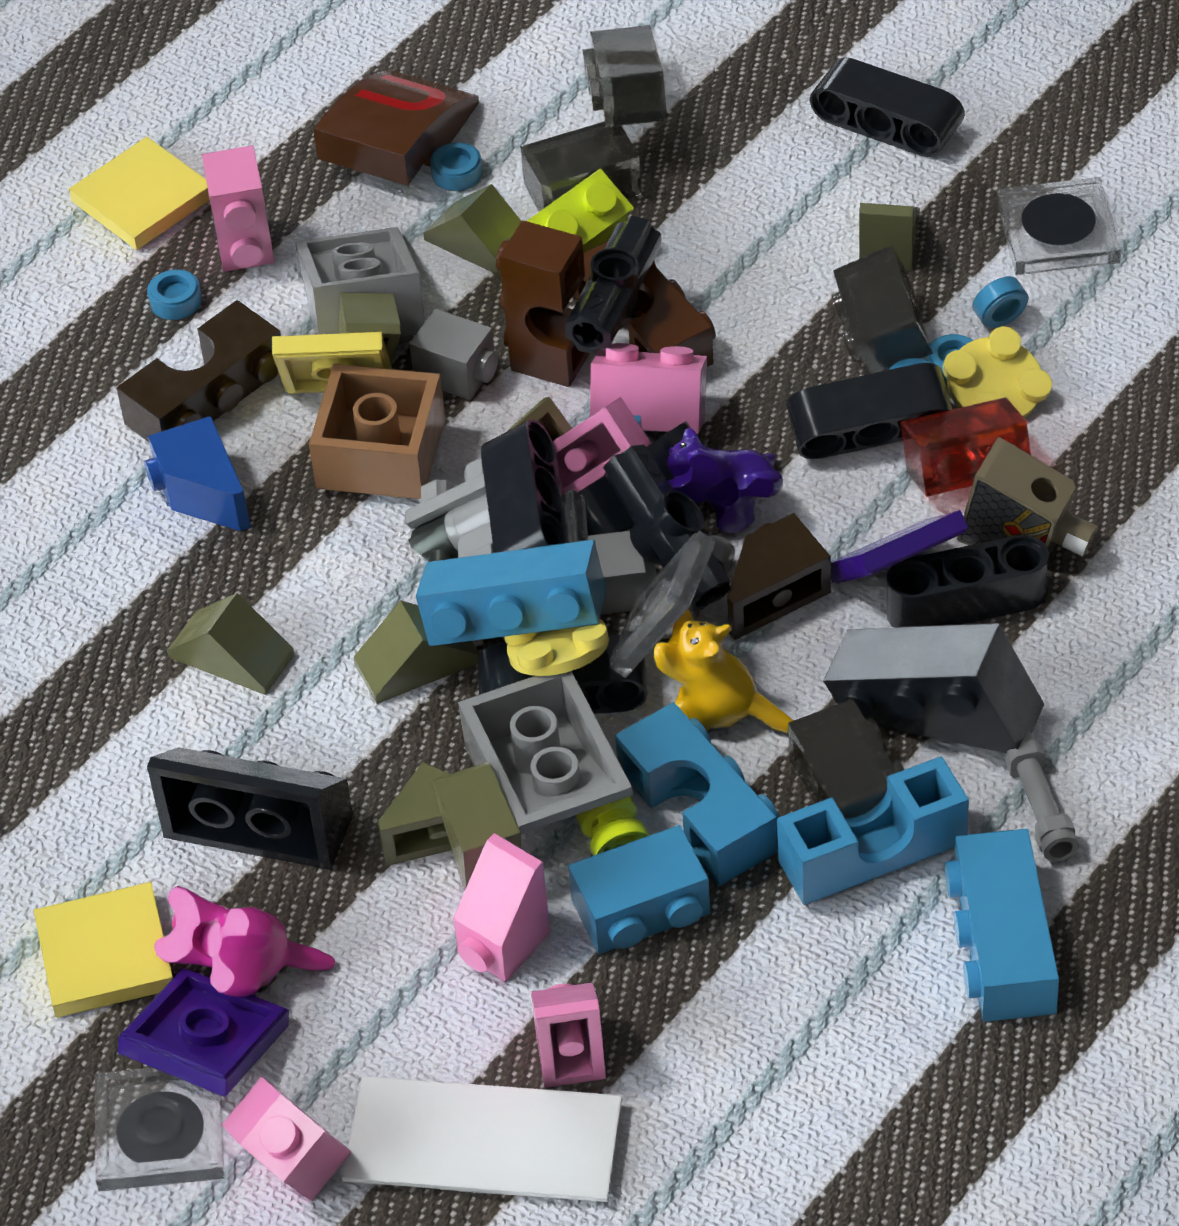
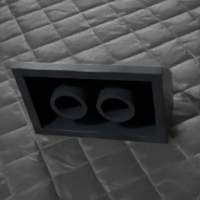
(250, 806)

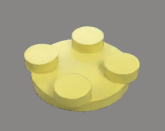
(995, 370)
(556, 650)

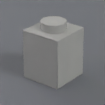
(457, 351)
(623, 571)

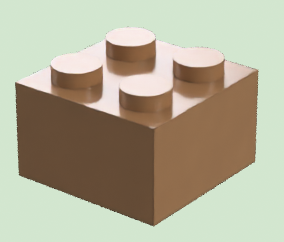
(377, 431)

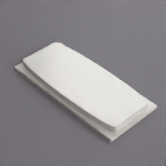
(483, 1138)

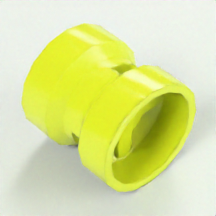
(614, 827)

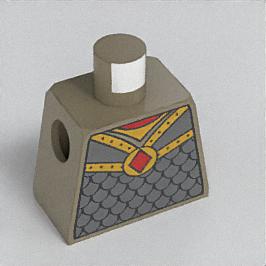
(1023, 497)

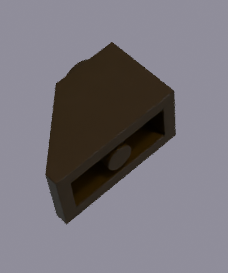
(776, 574)

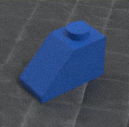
(197, 474)

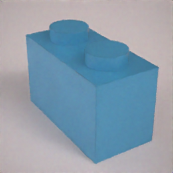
(639, 890)

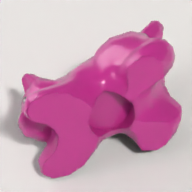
(239, 944)

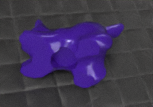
(723, 479)

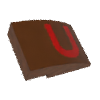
(391, 125)

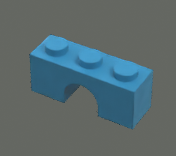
(675, 757)
(911, 823)

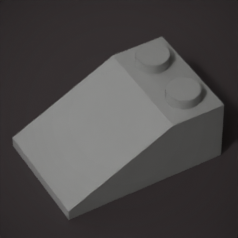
(360, 264)
(543, 749)

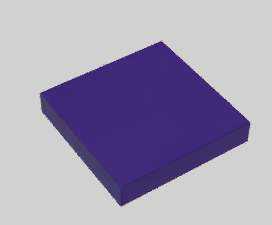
(898, 547)
(203, 1033)

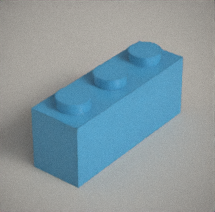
(511, 593)
(1003, 925)

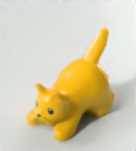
(714, 682)

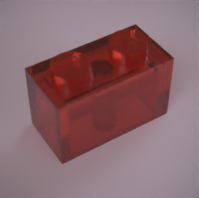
(950, 446)

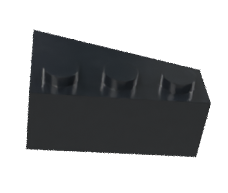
(938, 683)

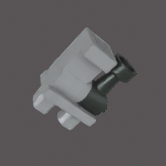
(452, 519)

